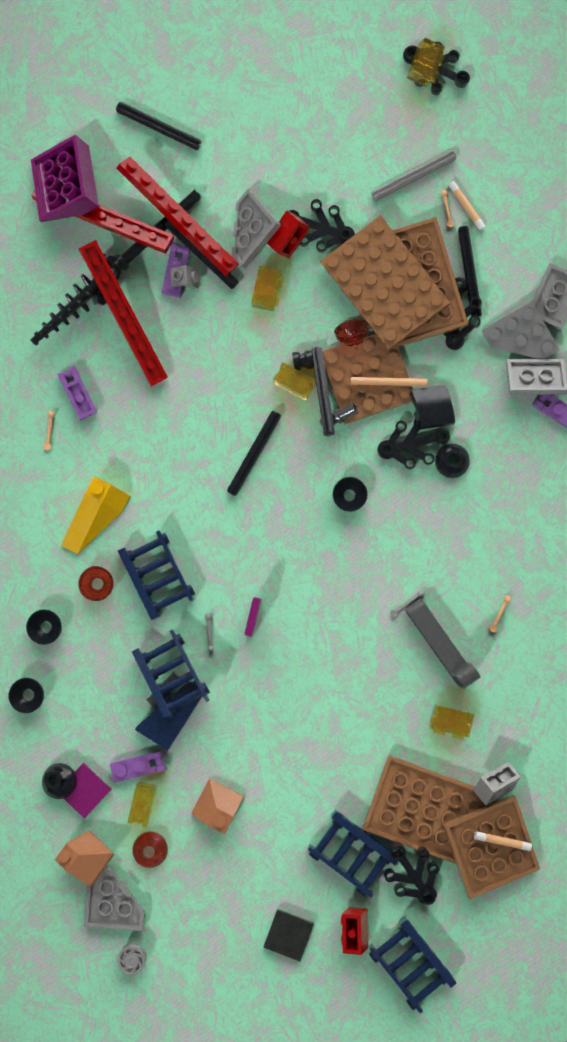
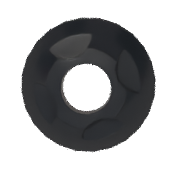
(447, 469)
(357, 487)
(34, 630)
(16, 695)
(66, 782)

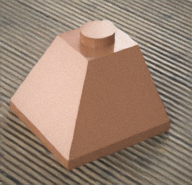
(217, 806)
(85, 857)

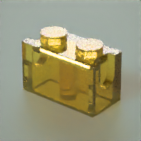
(426, 62)
(266, 288)
(294, 381)
(451, 721)
(142, 804)

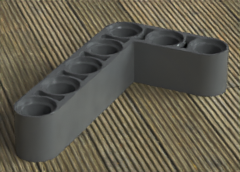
(461, 671)

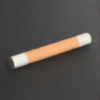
(466, 205)
(502, 841)

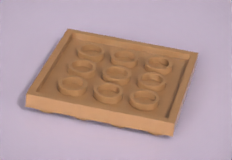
(366, 360)
(486, 864)

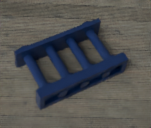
(145, 591)
(151, 676)
(370, 846)
(431, 961)

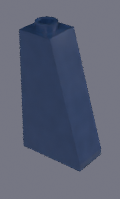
(165, 733)

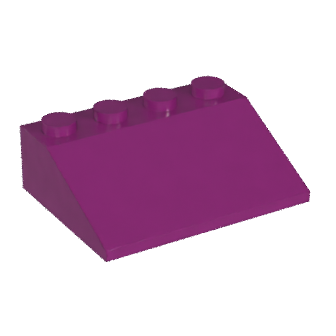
(64, 181)

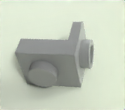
(185, 276)

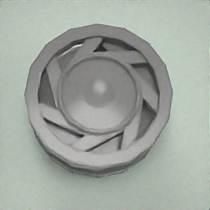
(131, 958)

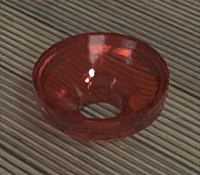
(352, 332)
(86, 579)
(154, 840)

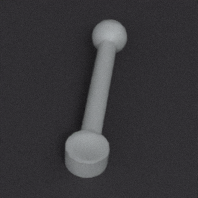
(394, 613)
(208, 617)

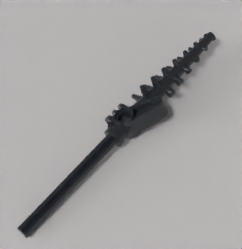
(117, 264)

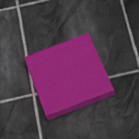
(253, 614)
(88, 791)

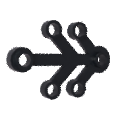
(441, 69)
(324, 228)
(461, 334)
(410, 444)
(414, 875)

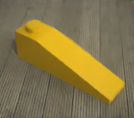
(95, 513)

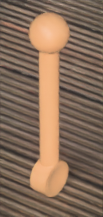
(450, 223)
(47, 446)
(507, 599)

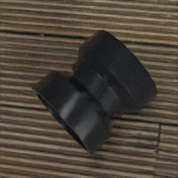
(304, 360)

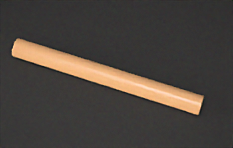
(388, 381)

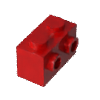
(288, 234)
(354, 930)

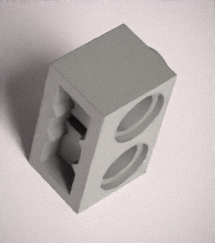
(497, 783)

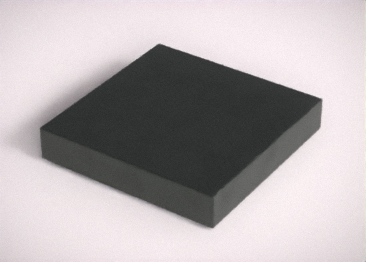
(288, 935)

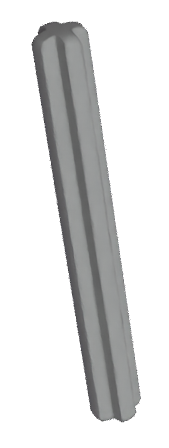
(413, 175)

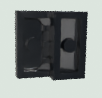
(432, 407)

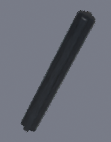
(158, 125)
(469, 268)
(229, 280)
(322, 390)
(254, 453)

